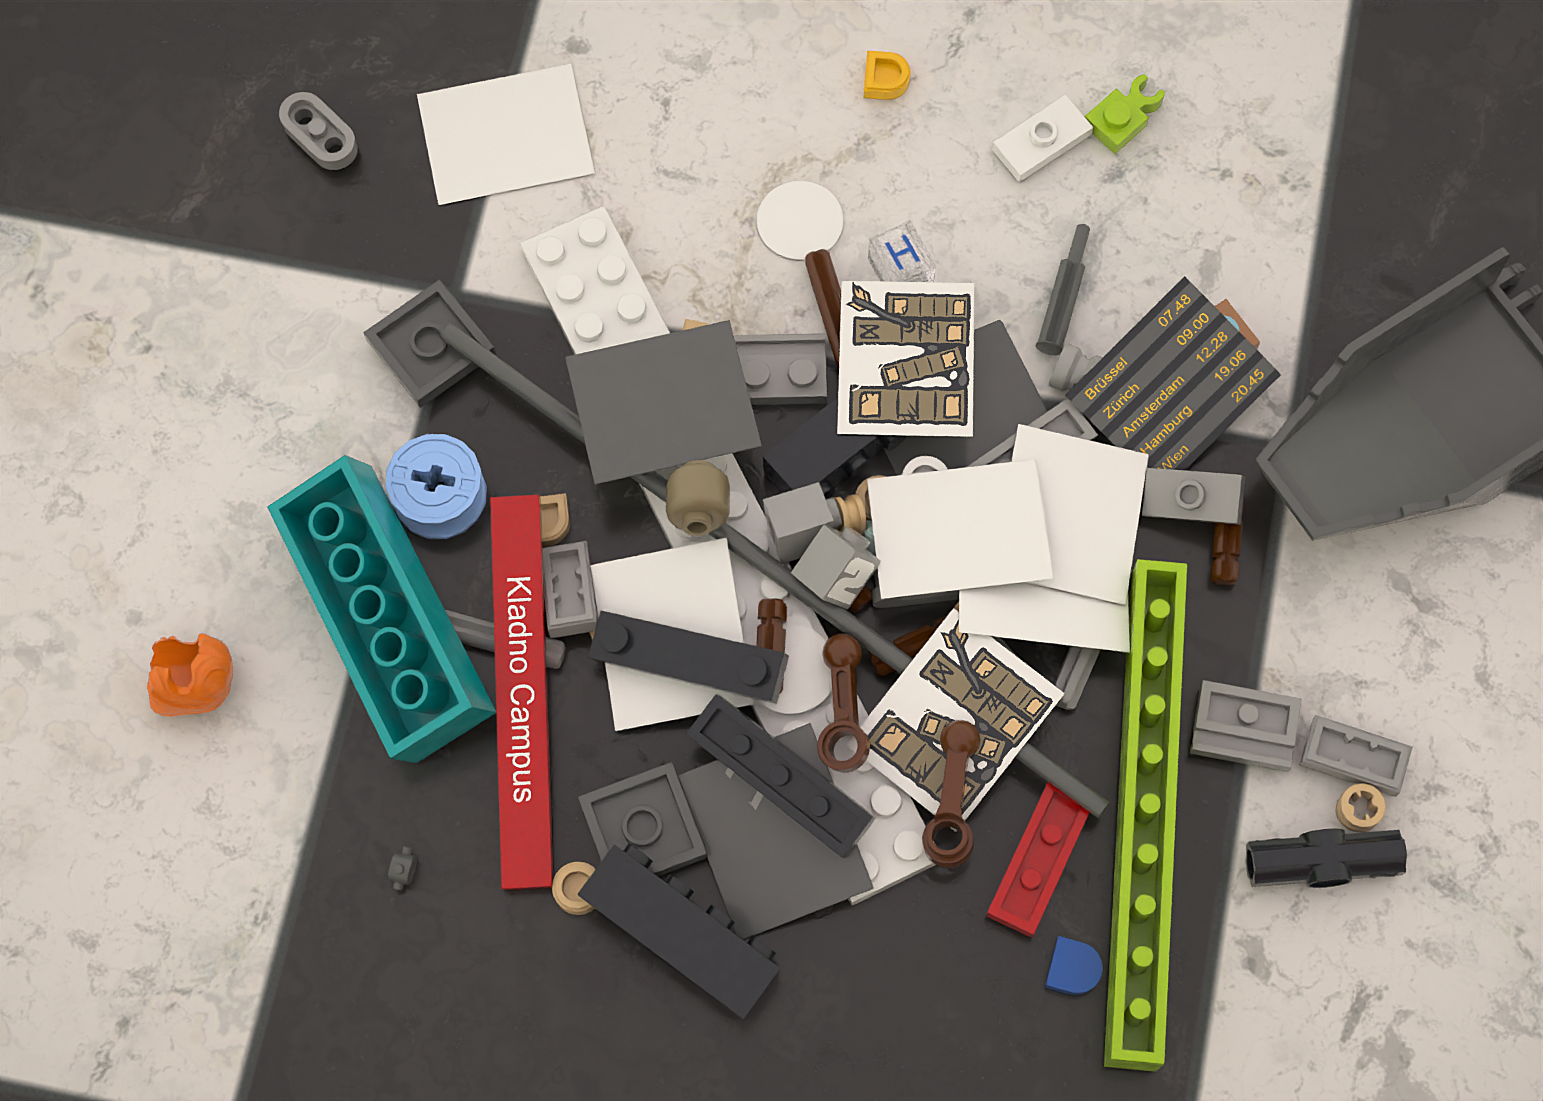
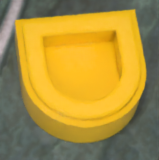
(885, 75)

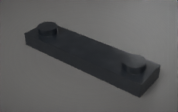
(689, 656)
(781, 776)

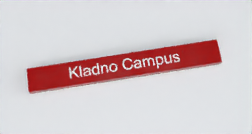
(521, 693)

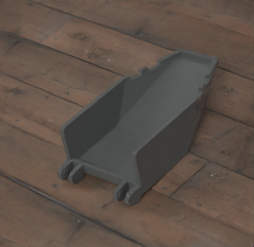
(1419, 411)

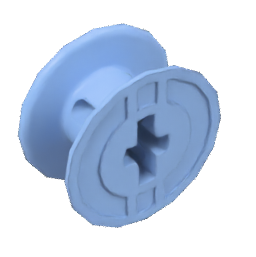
(421, 466)

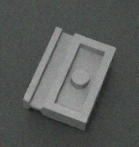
(784, 368)
(1245, 726)

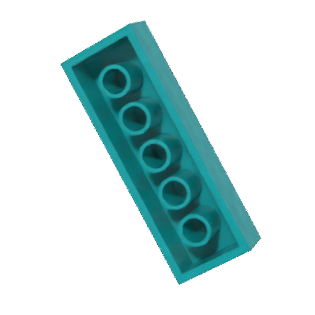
(381, 610)

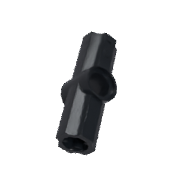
(1325, 858)

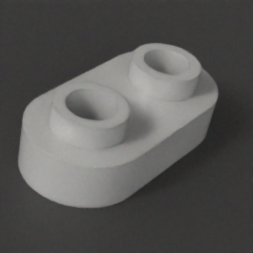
(320, 133)

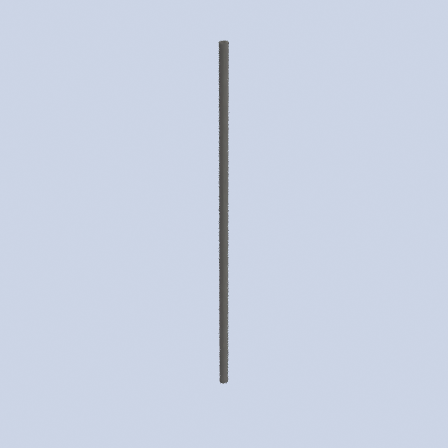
(759, 559)

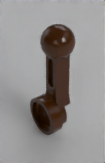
(842, 655)
(959, 742)

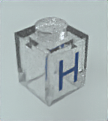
(901, 256)

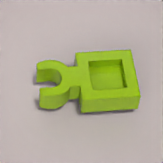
(1122, 117)

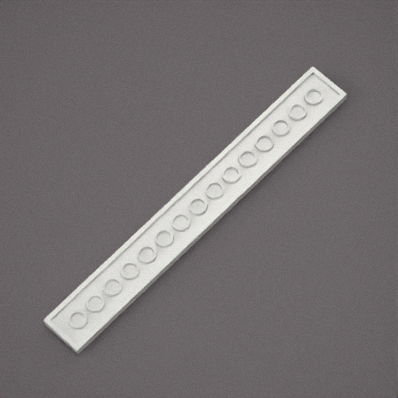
(606, 304)

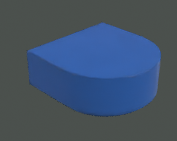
(1073, 967)

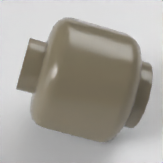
(698, 498)

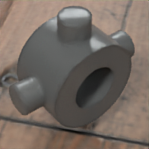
(402, 868)

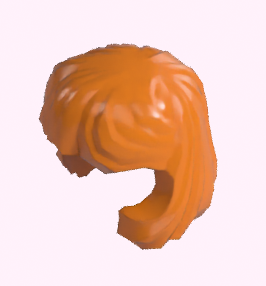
(189, 675)

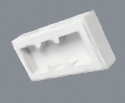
(1042, 138)

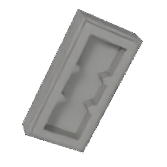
(1193, 496)
(569, 590)
(1356, 755)

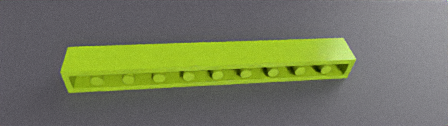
(1146, 818)

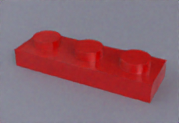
(1038, 861)

